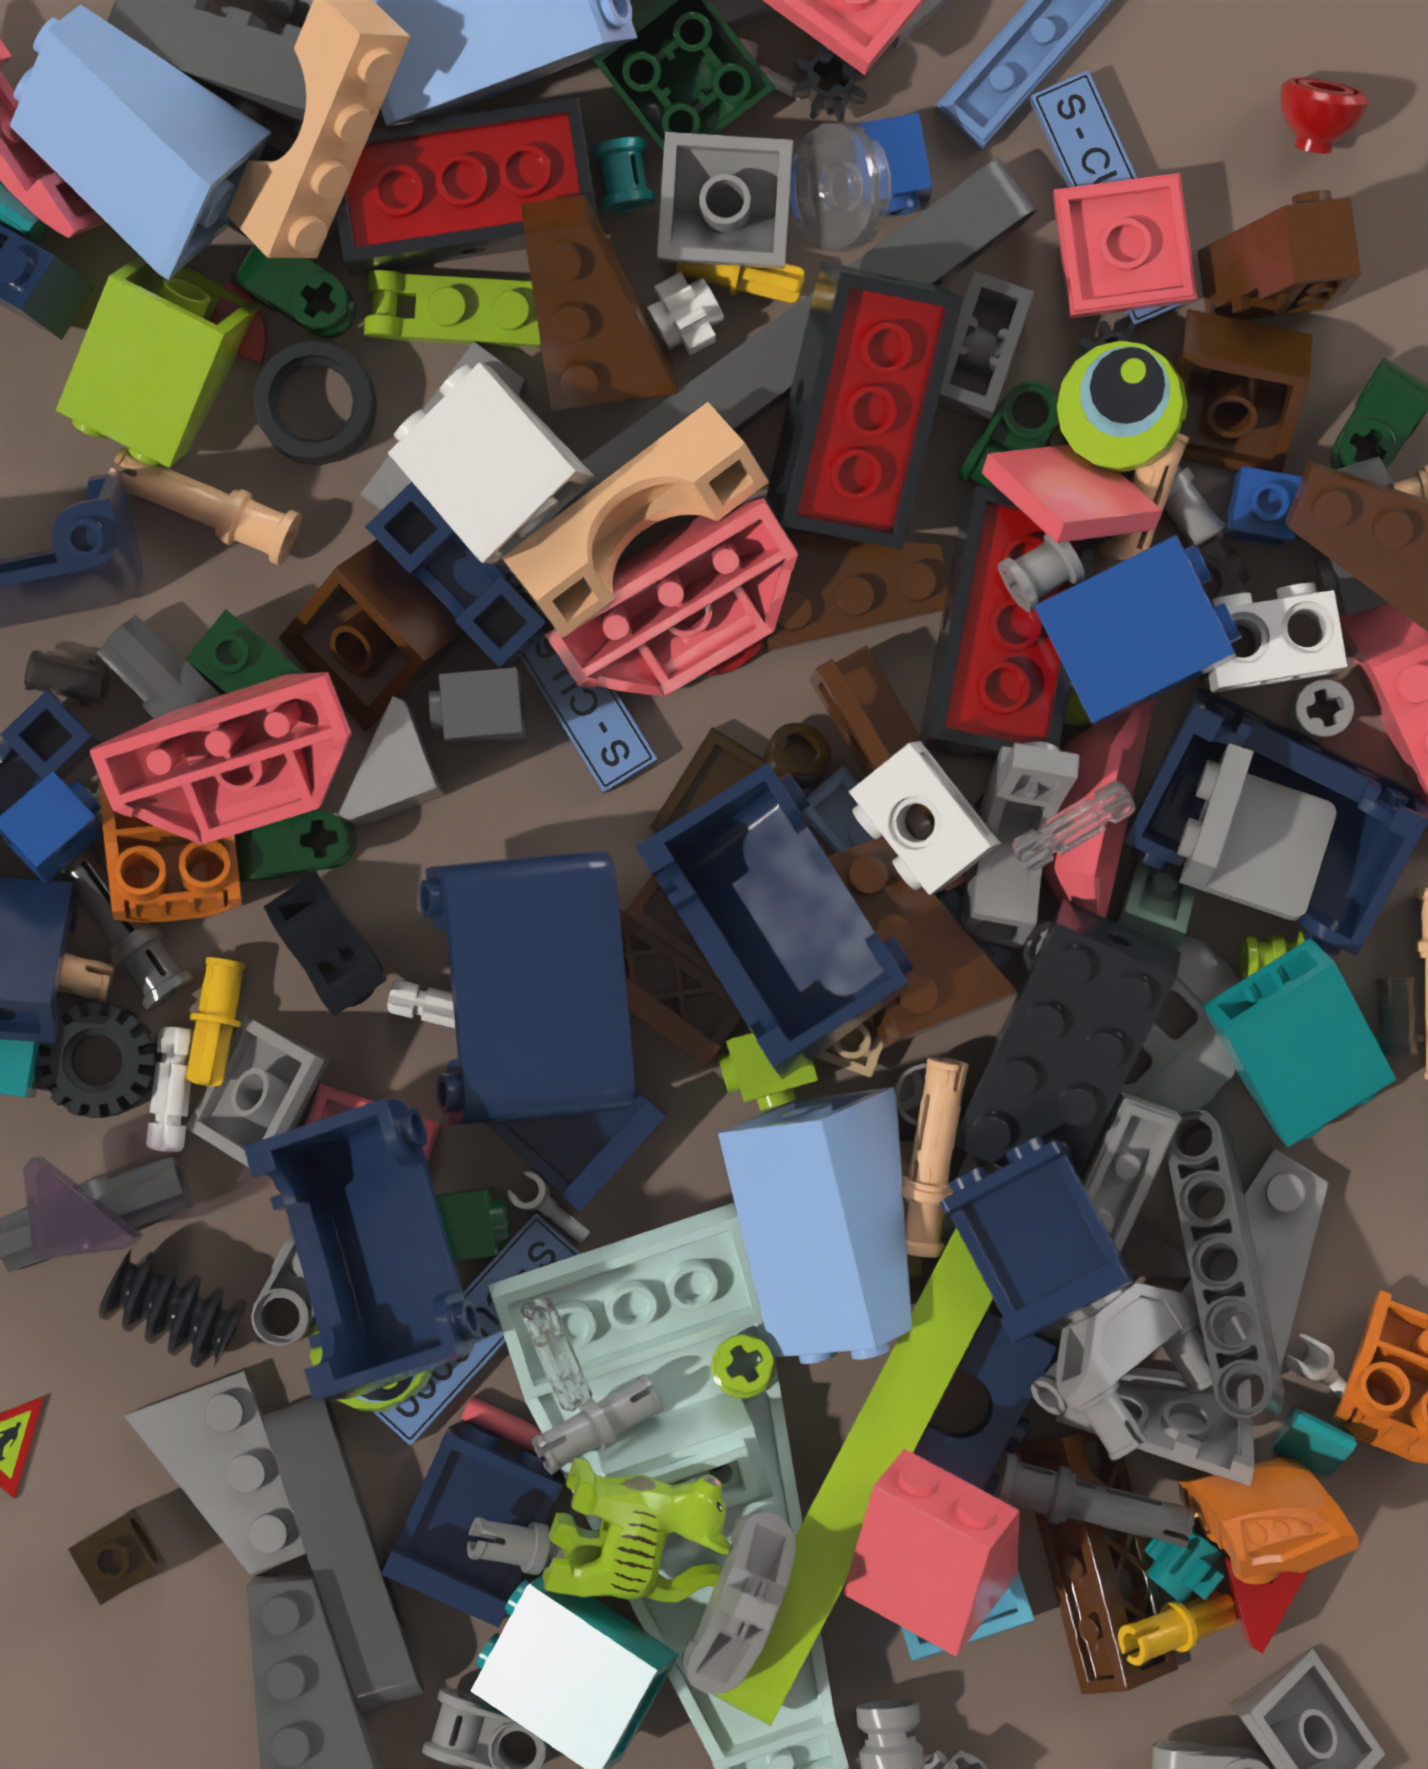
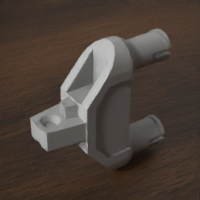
(1111, 1340)
(741, 1604)

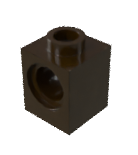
(117, 1556)

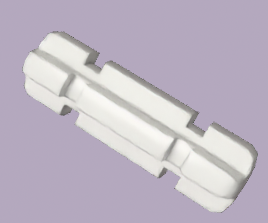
(432, 1005)
(170, 1090)

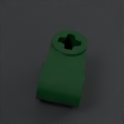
(290, 287)
(1384, 414)
(1006, 434)
(286, 848)

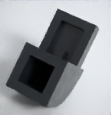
(326, 944)

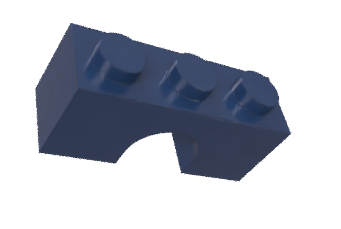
(475, 592)
(39, 742)
(1007, 1374)

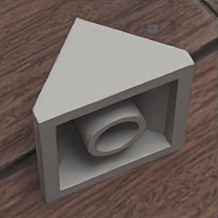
(724, 200)
(393, 772)
(263, 1090)
(1306, 1719)

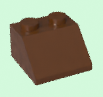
(1241, 390)
(372, 632)

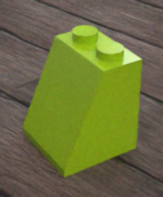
(154, 361)

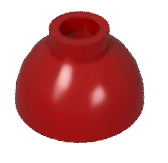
(1321, 111)

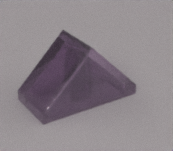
(69, 1218)

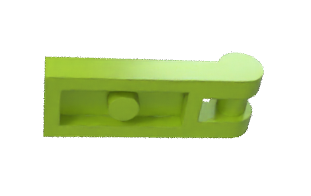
(453, 310)

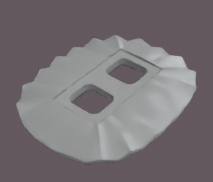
(1196, 1065)

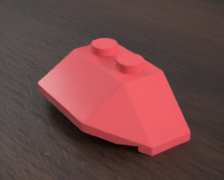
(684, 604)
(1394, 667)
(1105, 755)
(229, 759)

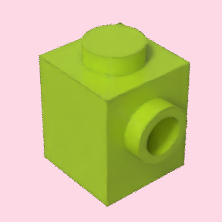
(751, 1072)

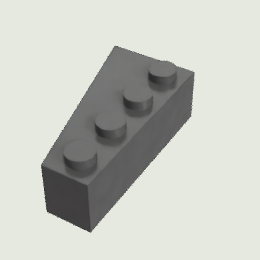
(223, 53)
(300, 1682)

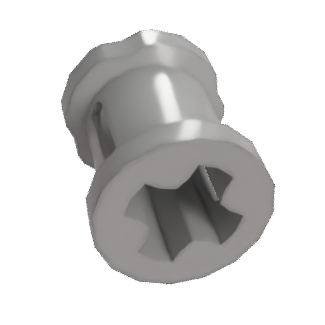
(1040, 572)
(1327, 692)

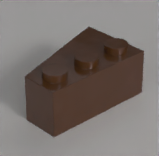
(1284, 261)
(588, 316)
(949, 968)

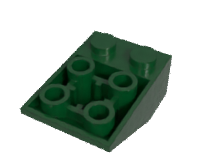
(683, 69)

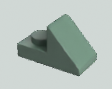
(1156, 903)

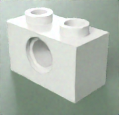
(958, 834)

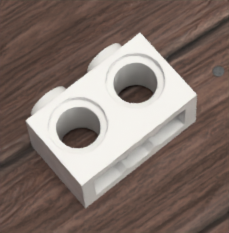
(1275, 654)

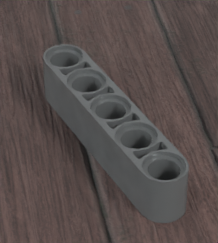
(1244, 1290)
(343, 1554)

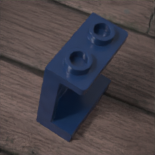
(32, 952)
(583, 1149)
(1036, 1238)
(466, 1483)

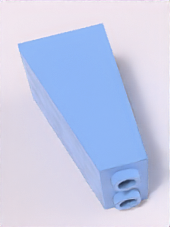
(488, 47)
(134, 137)
(824, 1223)

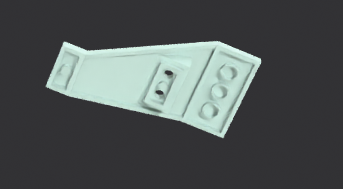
(661, 1312)

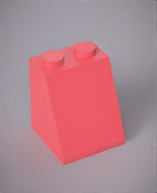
(933, 1552)

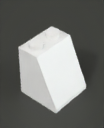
(488, 463)

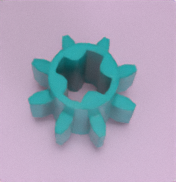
(1185, 1569)

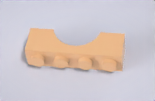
(347, 66)
(688, 471)

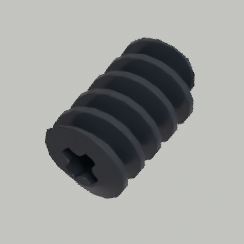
(171, 1309)

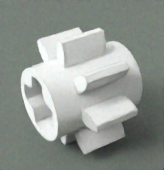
(685, 313)

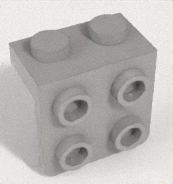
(1255, 838)

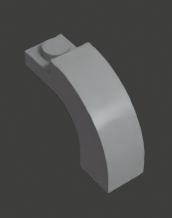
(1020, 795)

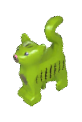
(628, 1547)

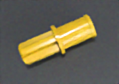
(771, 283)
(215, 1022)
(1177, 1627)

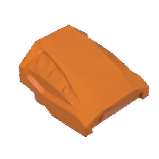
(165, 875)
(1389, 1382)
(1272, 1525)

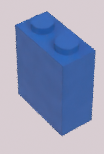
(1138, 629)

